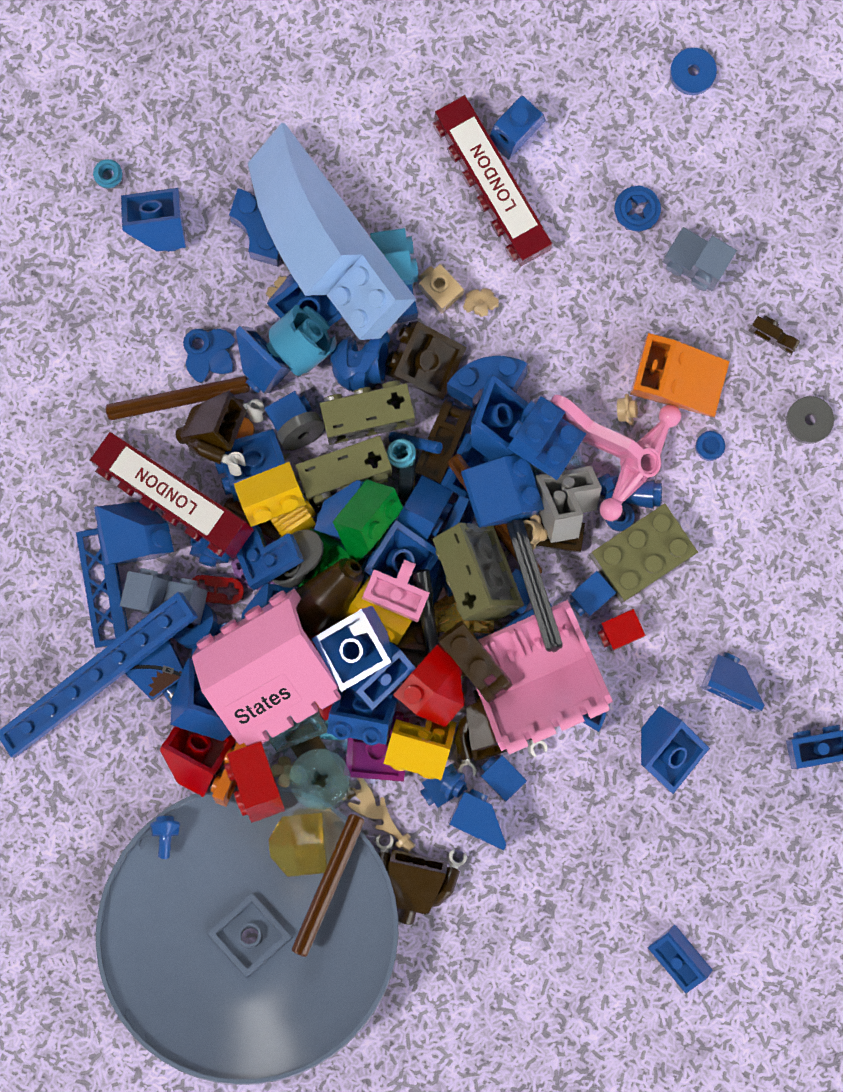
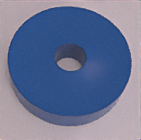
(688, 83)
(190, 636)

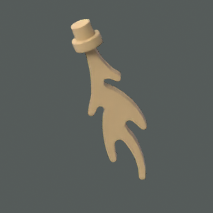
(370, 810)

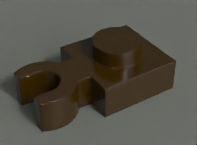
(769, 331)

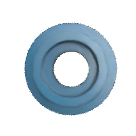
(104, 165)

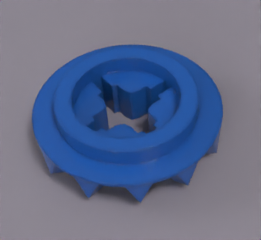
(638, 195)

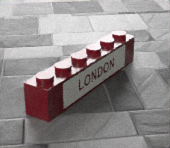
(492, 180)
(171, 495)

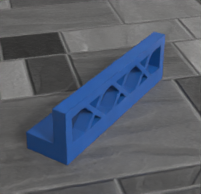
(114, 591)

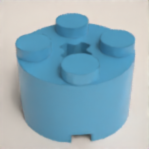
(301, 339)

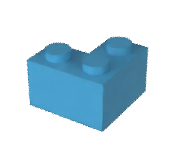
(397, 251)

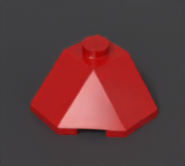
(434, 688)

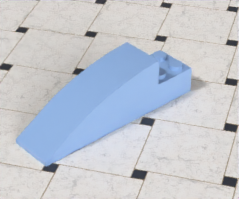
(323, 239)

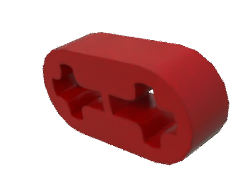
(221, 582)

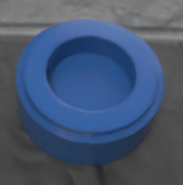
(710, 445)

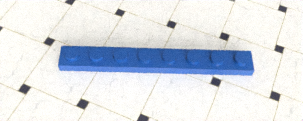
(97, 674)

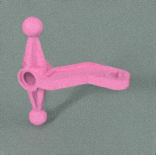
(638, 459)

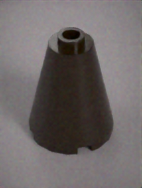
(328, 595)

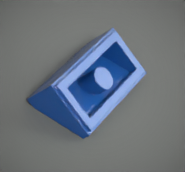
(680, 959)

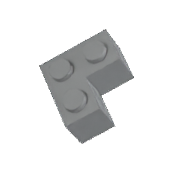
(567, 500)

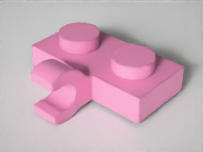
(396, 593)

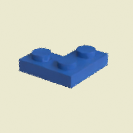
(264, 562)

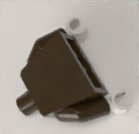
(214, 427)
(476, 736)
(418, 880)

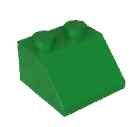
(367, 517)

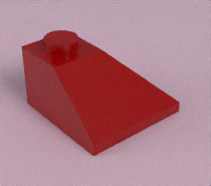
(195, 758)

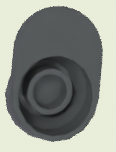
(311, 550)

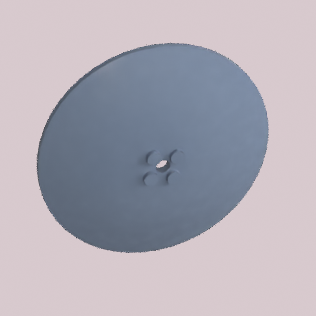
(232, 1007)

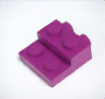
(368, 760)

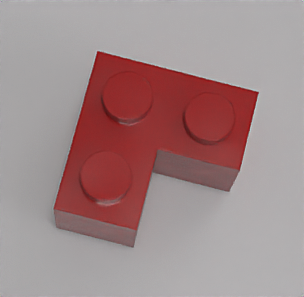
(257, 788)

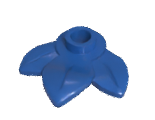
(211, 356)

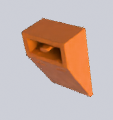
(679, 375)

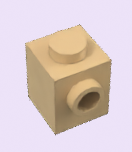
(440, 287)

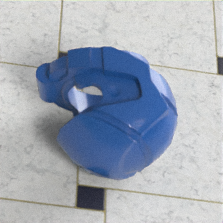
(360, 368)

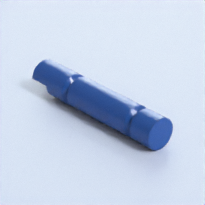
(419, 443)

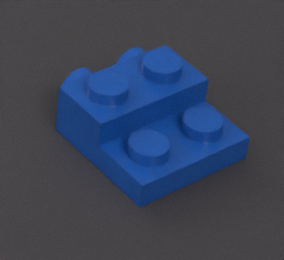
(545, 437)
(260, 454)
(355, 720)

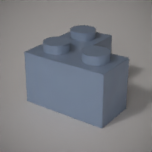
(699, 259)
(151, 589)

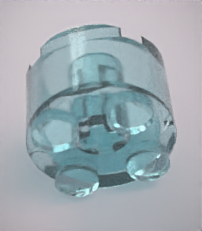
(303, 776)

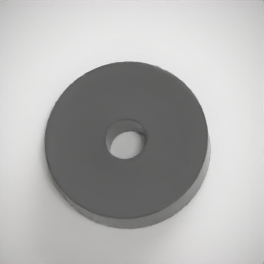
(800, 429)
(300, 430)

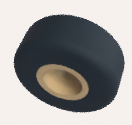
(406, 482)

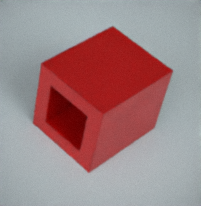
(620, 630)

